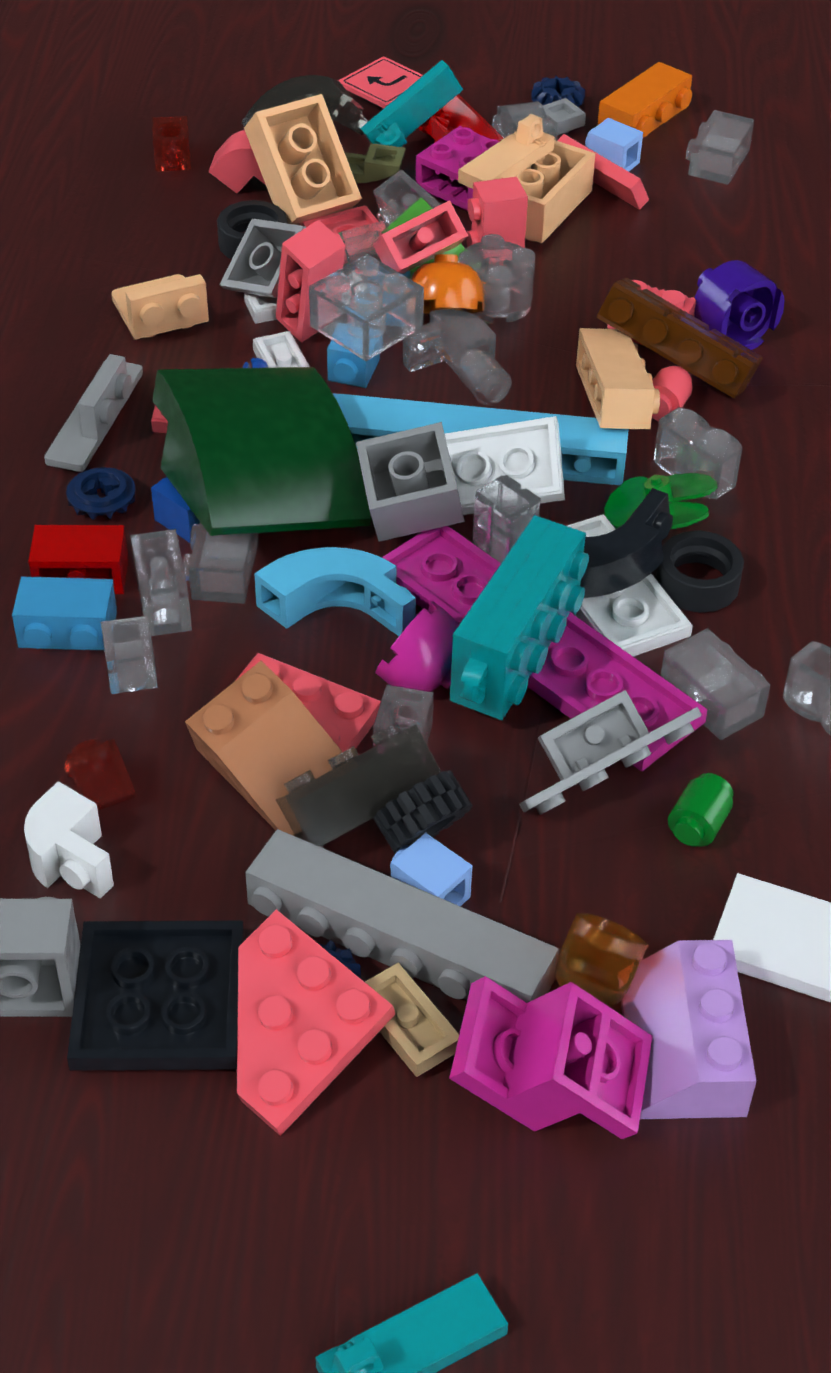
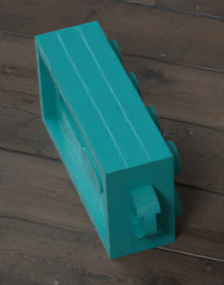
(518, 618)

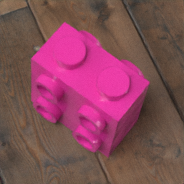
(440, 162)

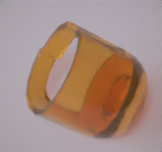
(600, 957)

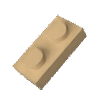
(418, 1028)

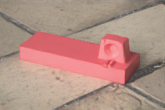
(614, 178)

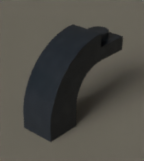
(630, 551)

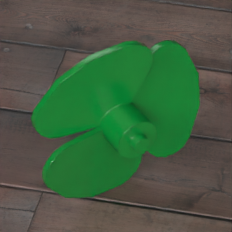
(678, 487)

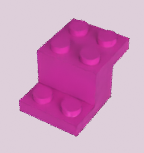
(552, 1057)

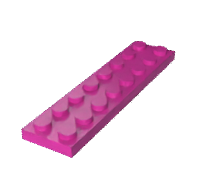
(577, 670)

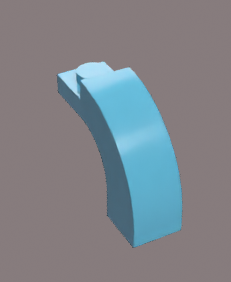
(333, 578)

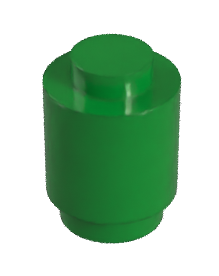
(701, 810)

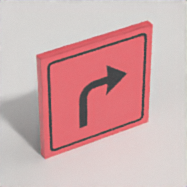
(380, 81)

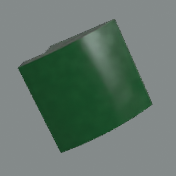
(260, 450)

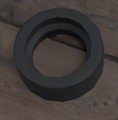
(237, 218)
(705, 549)

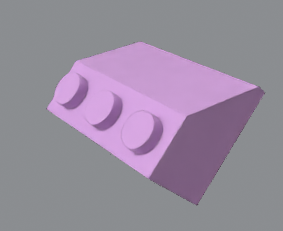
(699, 1031)

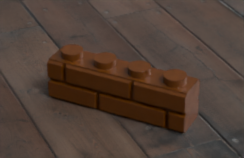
(679, 337)

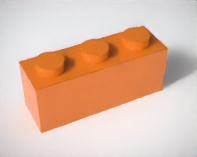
(648, 98)

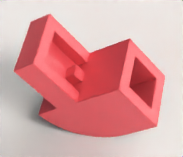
(235, 162)

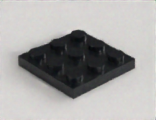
(156, 996)

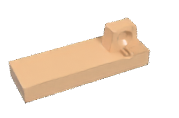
(509, 155)

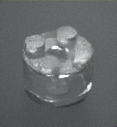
(505, 274)

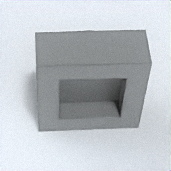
(565, 115)

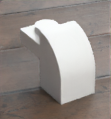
(62, 838)

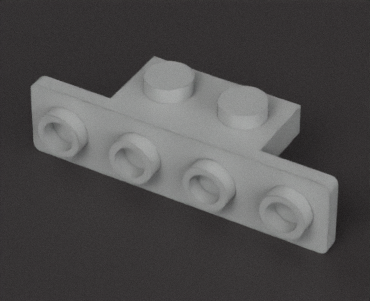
(94, 414)
(598, 739)

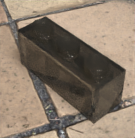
(356, 785)

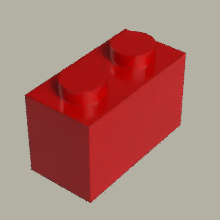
(80, 552)

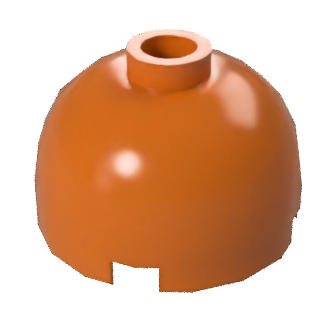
(450, 285)

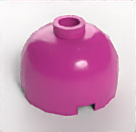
(422, 652)

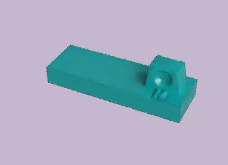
(413, 107)
(423, 1336)

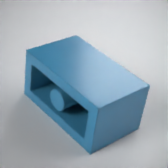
(63, 612)

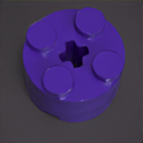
(738, 302)

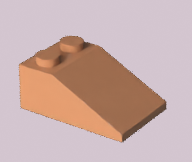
(261, 739)

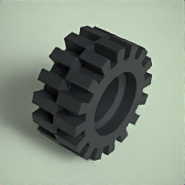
(423, 809)

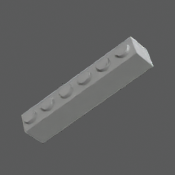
(395, 921)

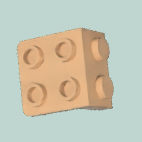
(162, 304)

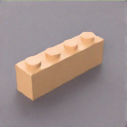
(616, 379)

